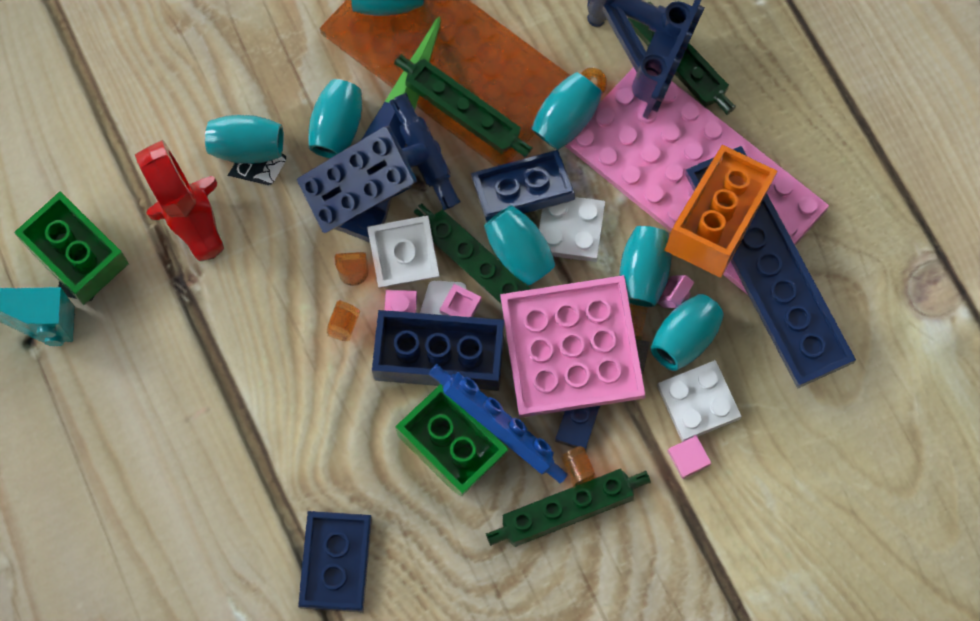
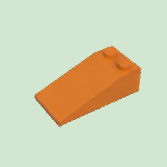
(720, 211)

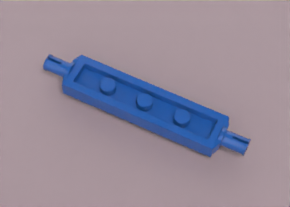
(498, 422)

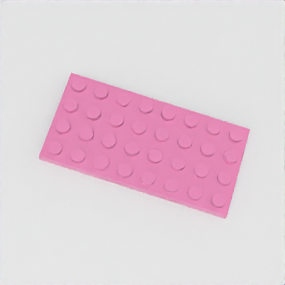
(652, 154)

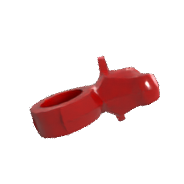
(181, 203)

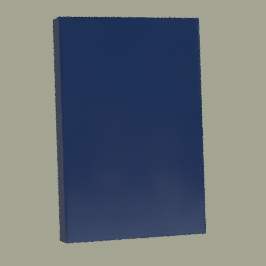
(524, 184)
(335, 561)

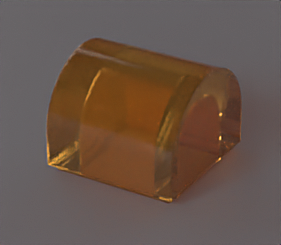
(352, 267)
(343, 321)
(578, 466)

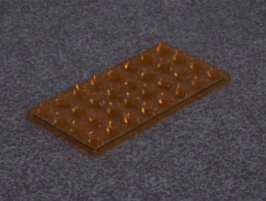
(467, 48)

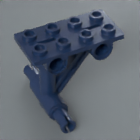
(672, 30)
(377, 171)

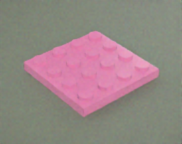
(572, 346)

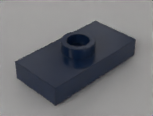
(577, 426)

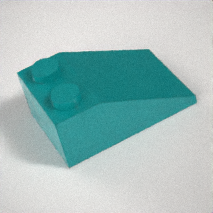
(39, 313)

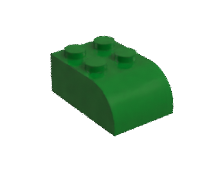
(72, 247)
(450, 441)

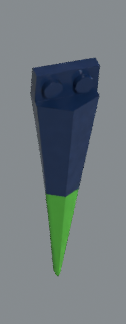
(387, 117)

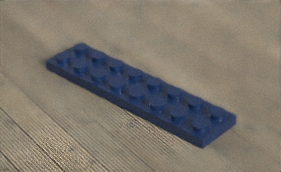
(785, 295)

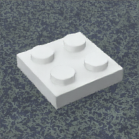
(573, 228)
(403, 251)
(699, 401)

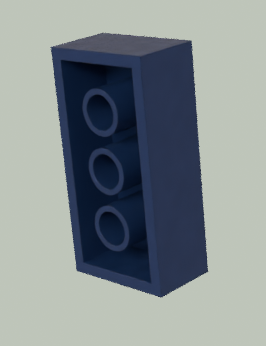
(414, 343)

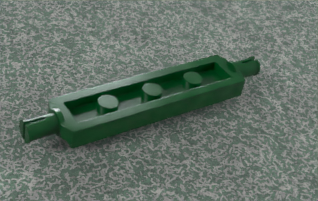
(694, 73)
(463, 106)
(471, 255)
(567, 507)

